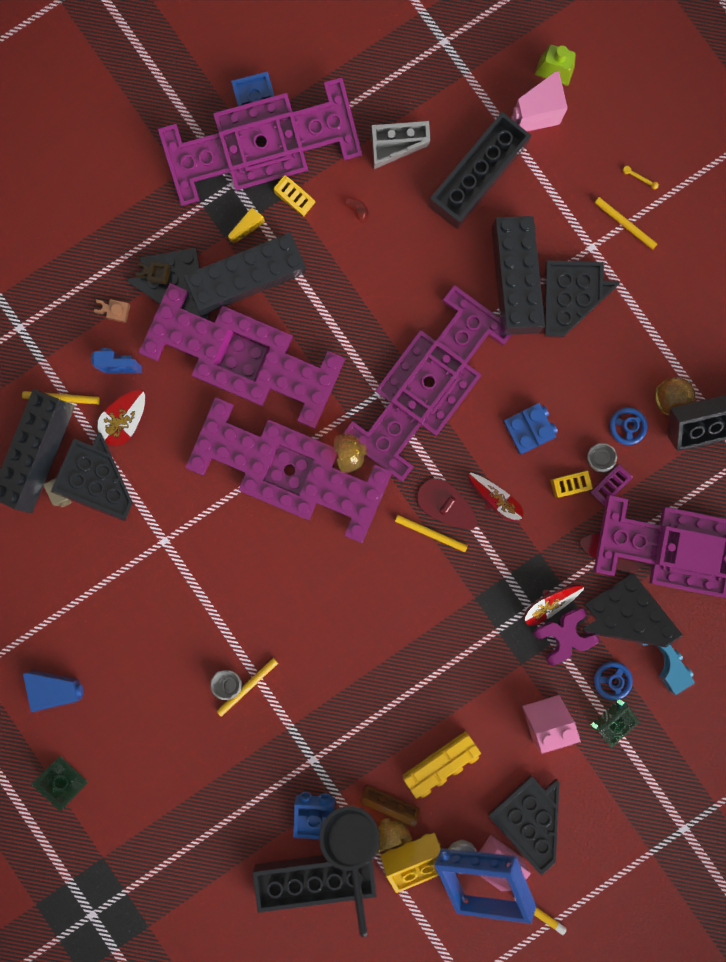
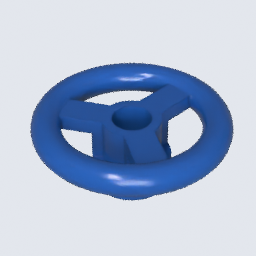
(635, 426)
(619, 684)

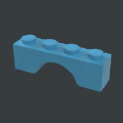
(674, 673)

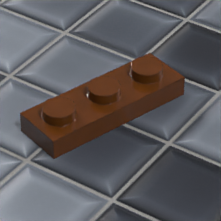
(390, 805)

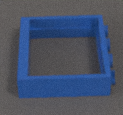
(486, 865)

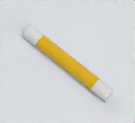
(549, 921)

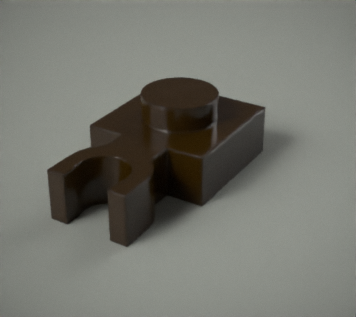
(156, 273)

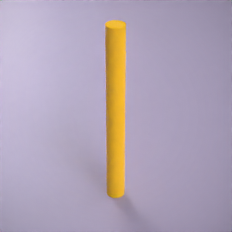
(625, 223)
(69, 398)
(431, 533)
(248, 686)

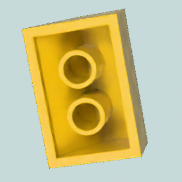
(412, 862)

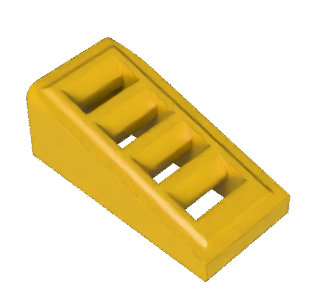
(298, 191)
(248, 223)
(557, 489)

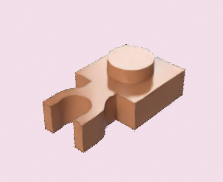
(115, 310)

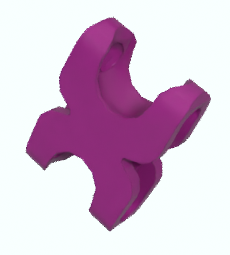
(566, 636)

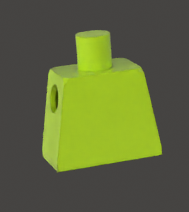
(555, 60)

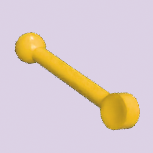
(627, 170)

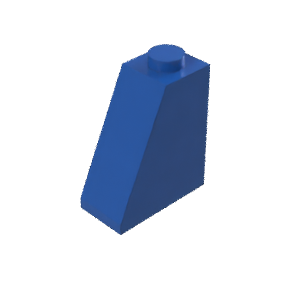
(51, 690)

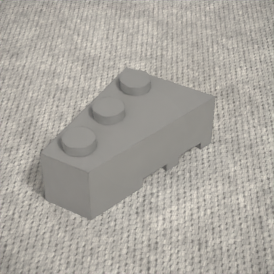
(398, 140)

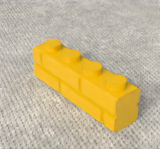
(441, 765)

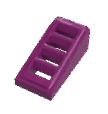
(612, 474)

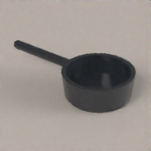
(349, 843)

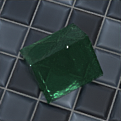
(615, 722)
(59, 783)

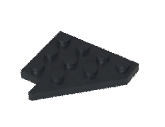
(181, 263)
(572, 293)
(93, 479)
(631, 615)
(531, 821)

